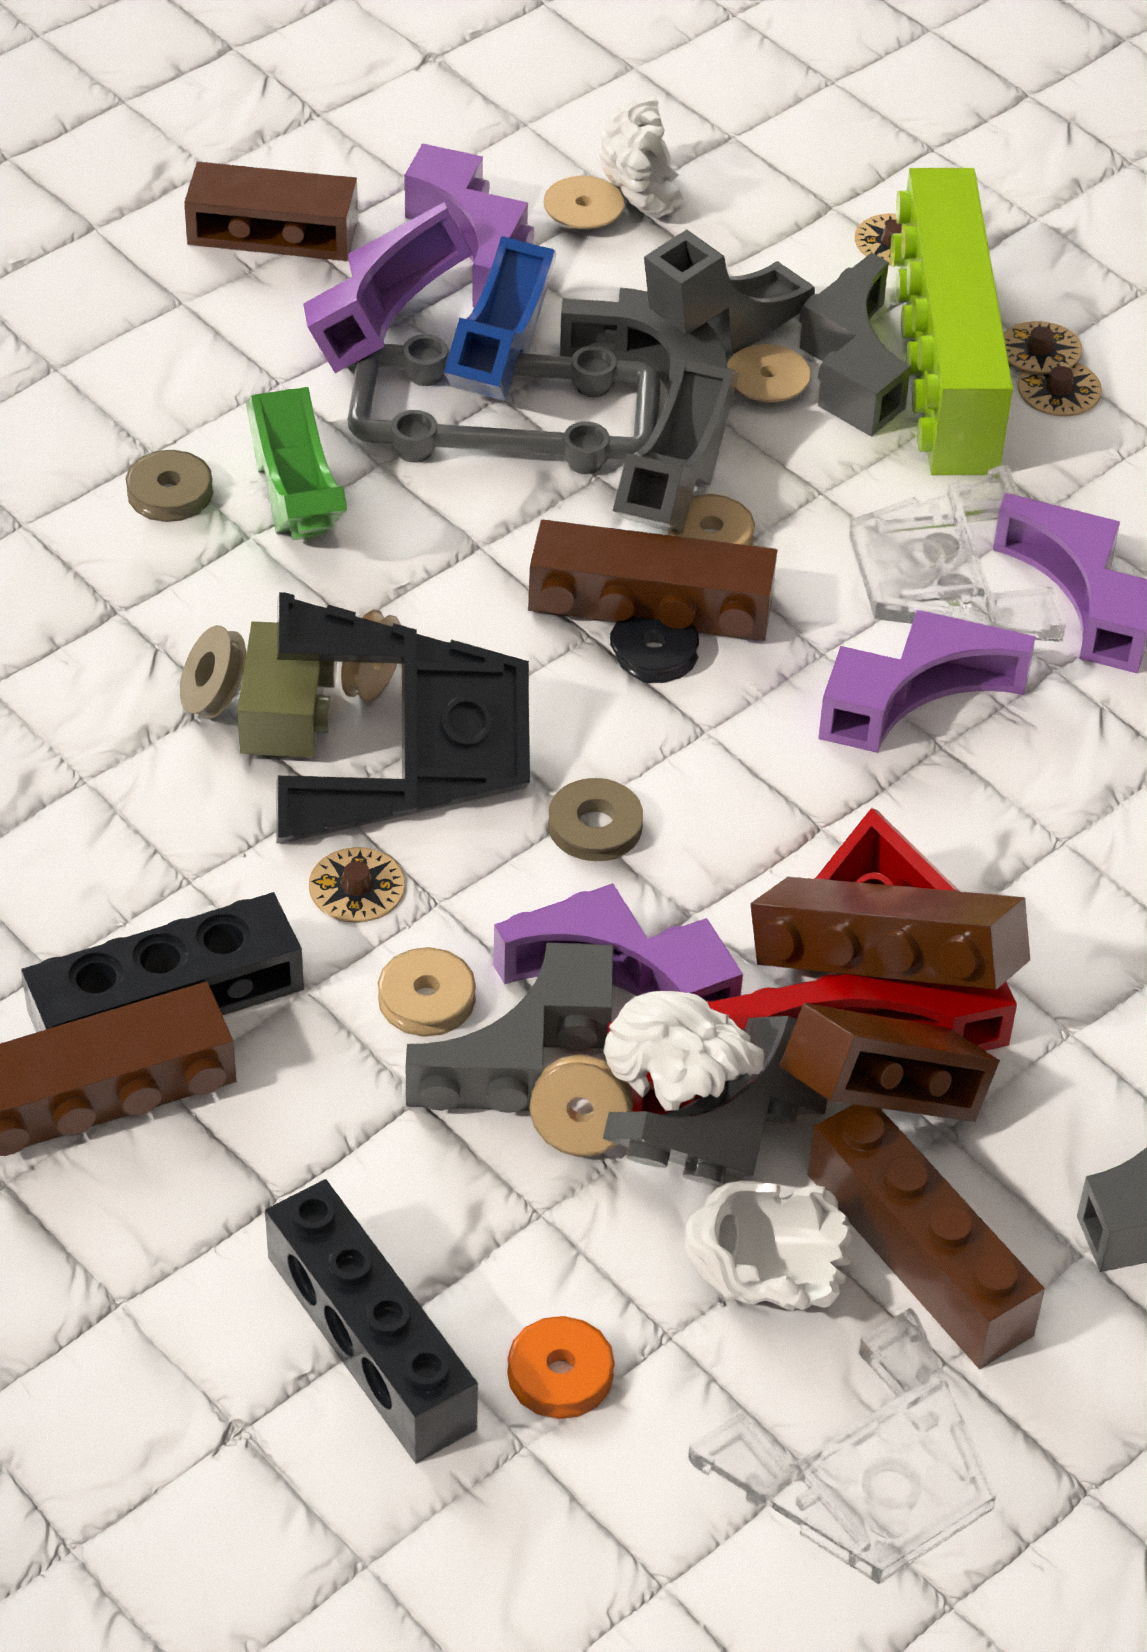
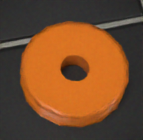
(560, 1393)

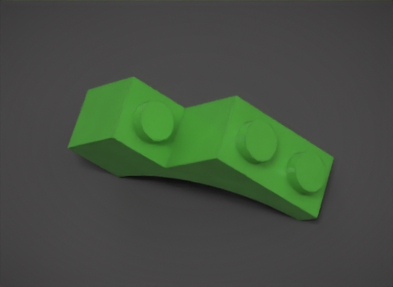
(295, 467)

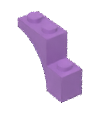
(457, 179)
(385, 276)
(1077, 556)
(939, 659)
(675, 960)

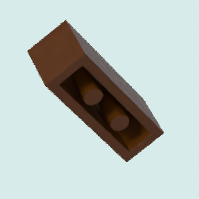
(271, 211)
(888, 1063)

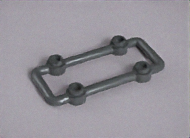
(582, 444)

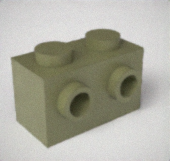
(282, 699)

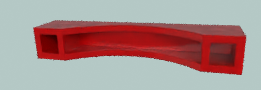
(972, 1012)

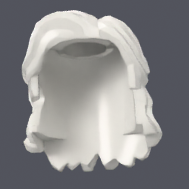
(638, 158)
(680, 1045)
(770, 1246)

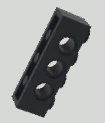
(239, 949)
(372, 1321)

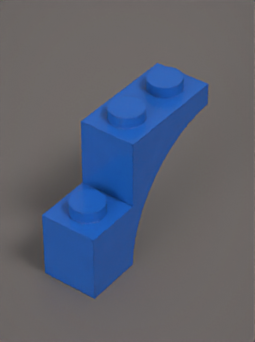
(502, 320)

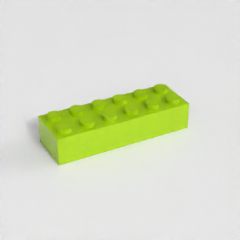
(951, 322)

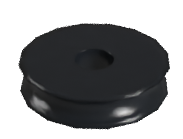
(654, 664)

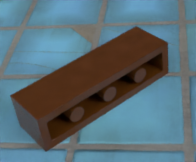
(652, 576)
(891, 932)
(112, 1066)
(926, 1233)

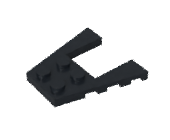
(459, 722)

